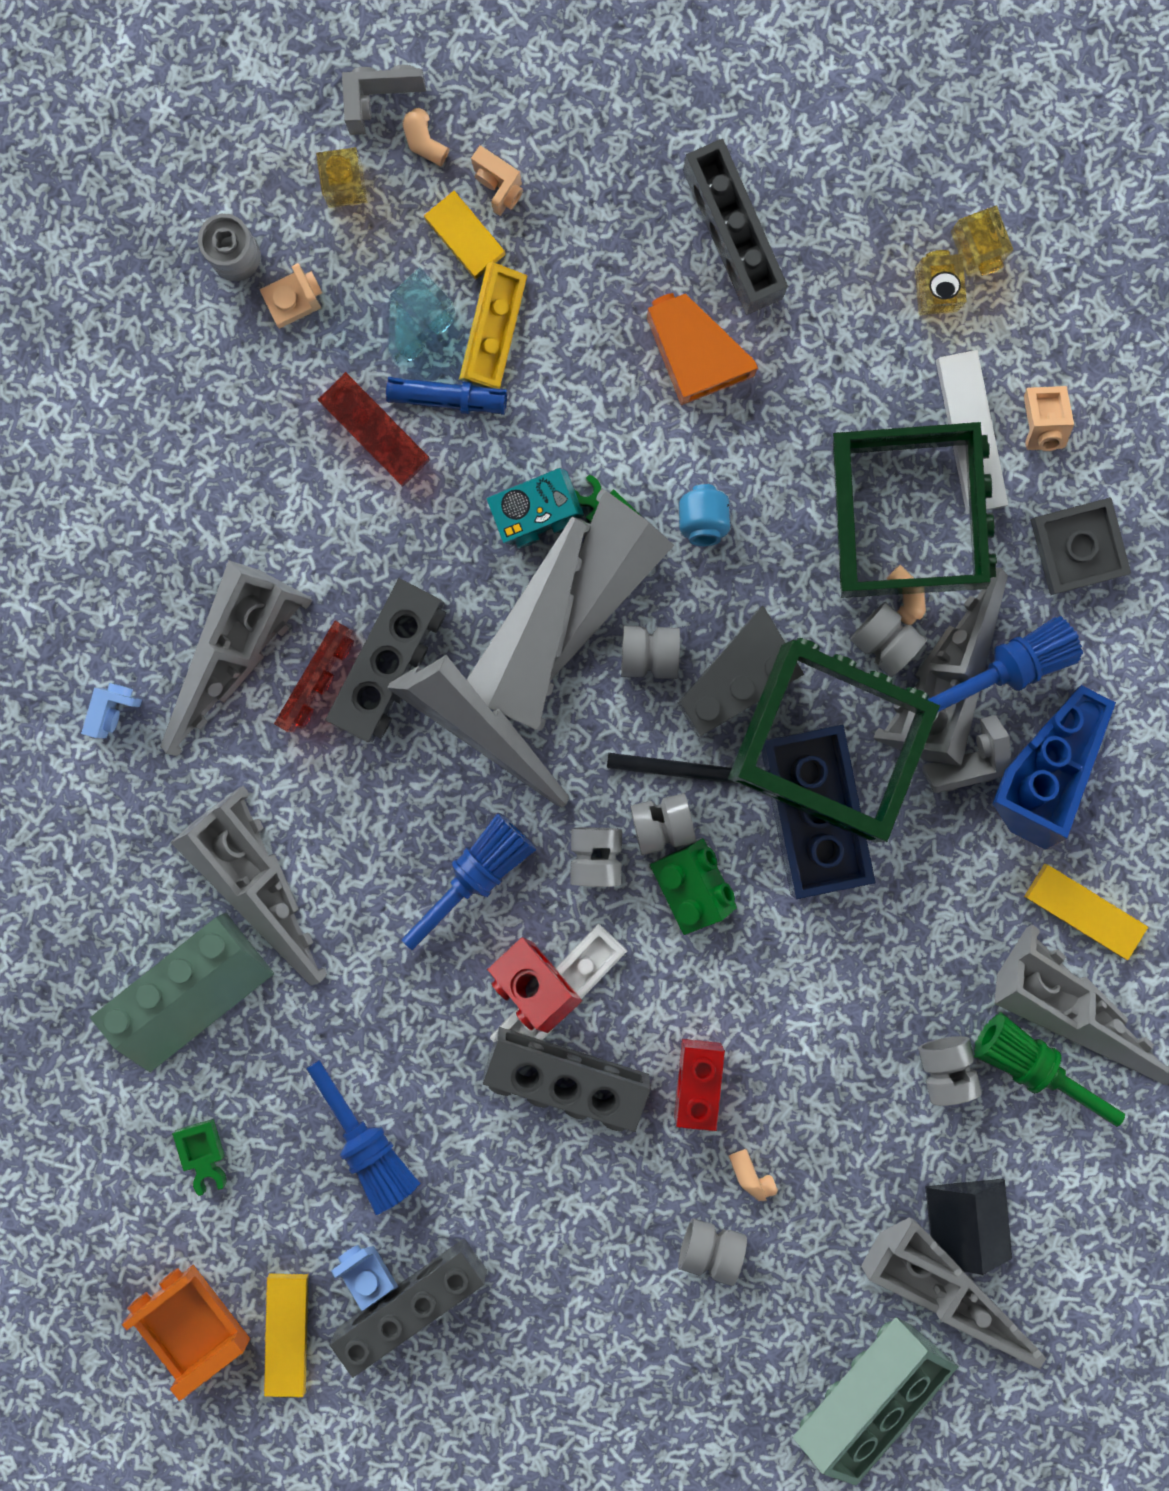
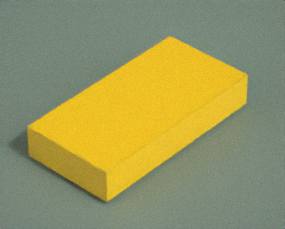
(464, 234)

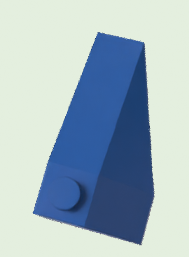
(1051, 773)

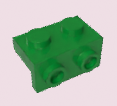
(694, 887)

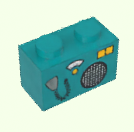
(535, 508)

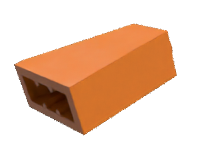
(696, 349)

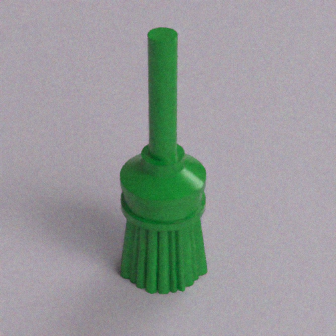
(1035, 1065)

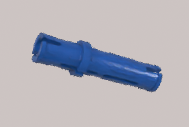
(454, 396)

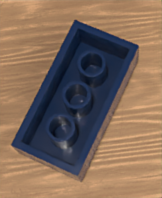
(814, 852)

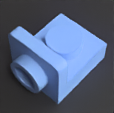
(101, 714)
(365, 1275)

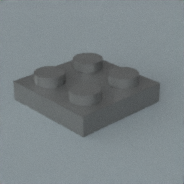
(1080, 546)

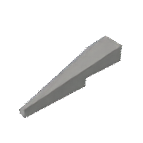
(614, 562)
(240, 624)
(522, 654)
(954, 659)
(453, 703)
(232, 857)
(1046, 993)
(918, 1269)

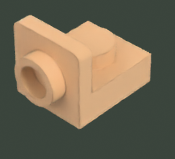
(494, 173)
(292, 296)
(1048, 418)

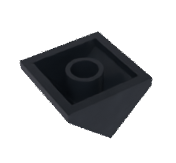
(971, 1223)

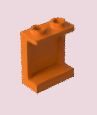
(187, 1329)

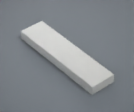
(968, 403)
(581, 969)

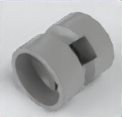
(233, 256)
(888, 639)
(650, 652)
(663, 824)
(596, 871)
(950, 1056)
(718, 1253)

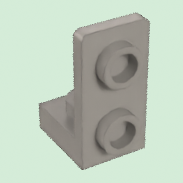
(368, 81)
(976, 767)

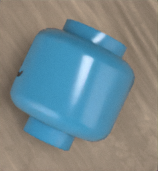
(704, 515)

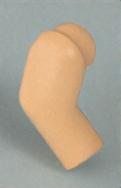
(418, 138)
(913, 604)
(746, 1175)

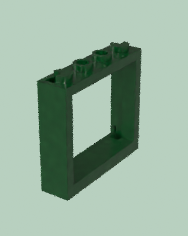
(979, 489)
(879, 684)

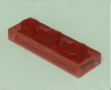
(374, 429)
(315, 678)

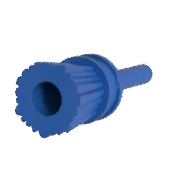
(1021, 661)
(477, 872)
(367, 1150)

